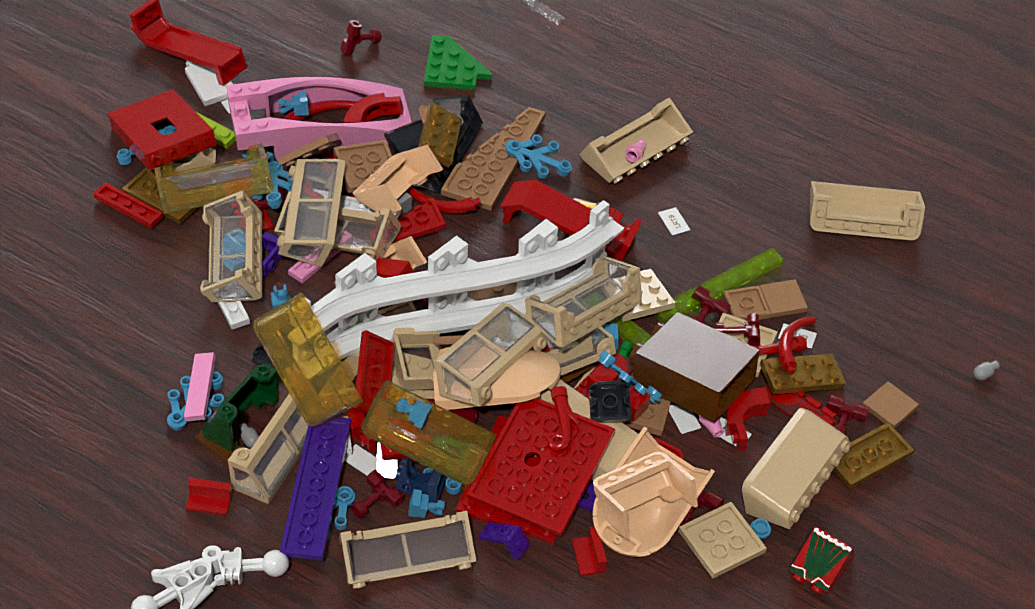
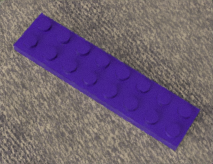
(316, 490)

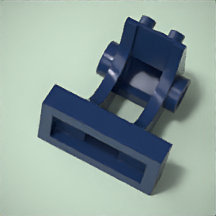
(429, 483)

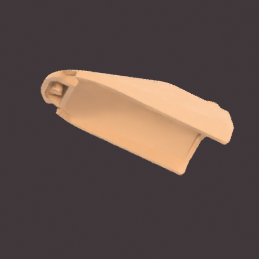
(519, 383)
(654, 521)

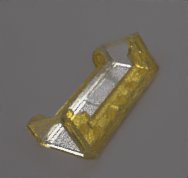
(213, 182)

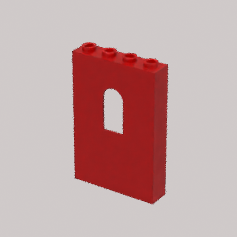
(152, 148)

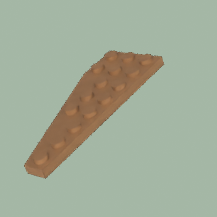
(491, 167)

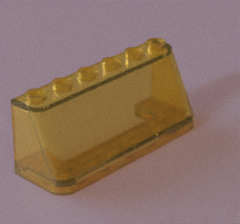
(306, 361)
(443, 443)

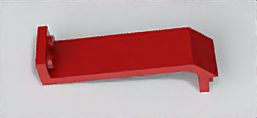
(159, 34)
(562, 211)

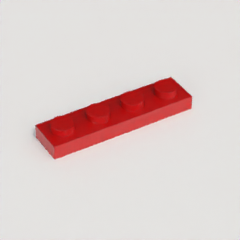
(128, 205)

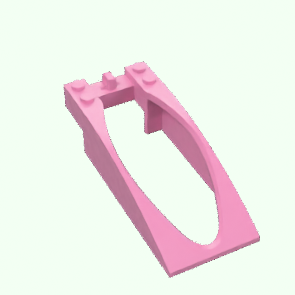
(291, 134)

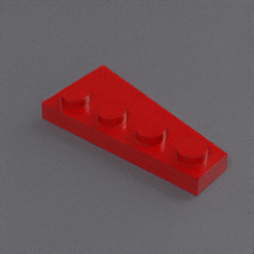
(420, 221)

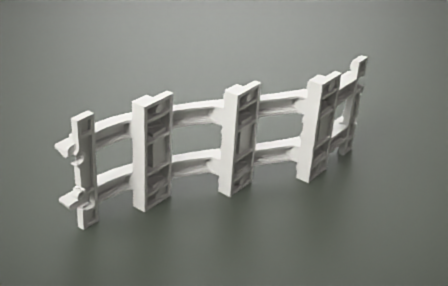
(451, 275)

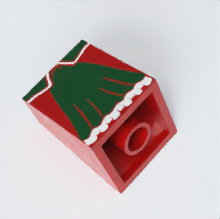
(821, 561)

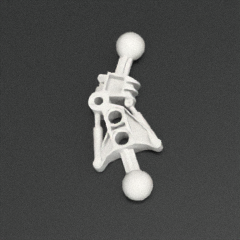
(195, 580)

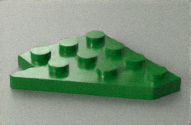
(452, 66)

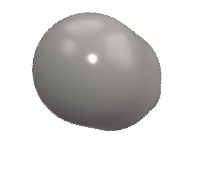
(985, 370)
(248, 435)

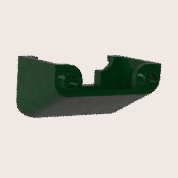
(255, 390)

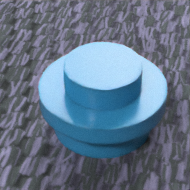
(761, 528)

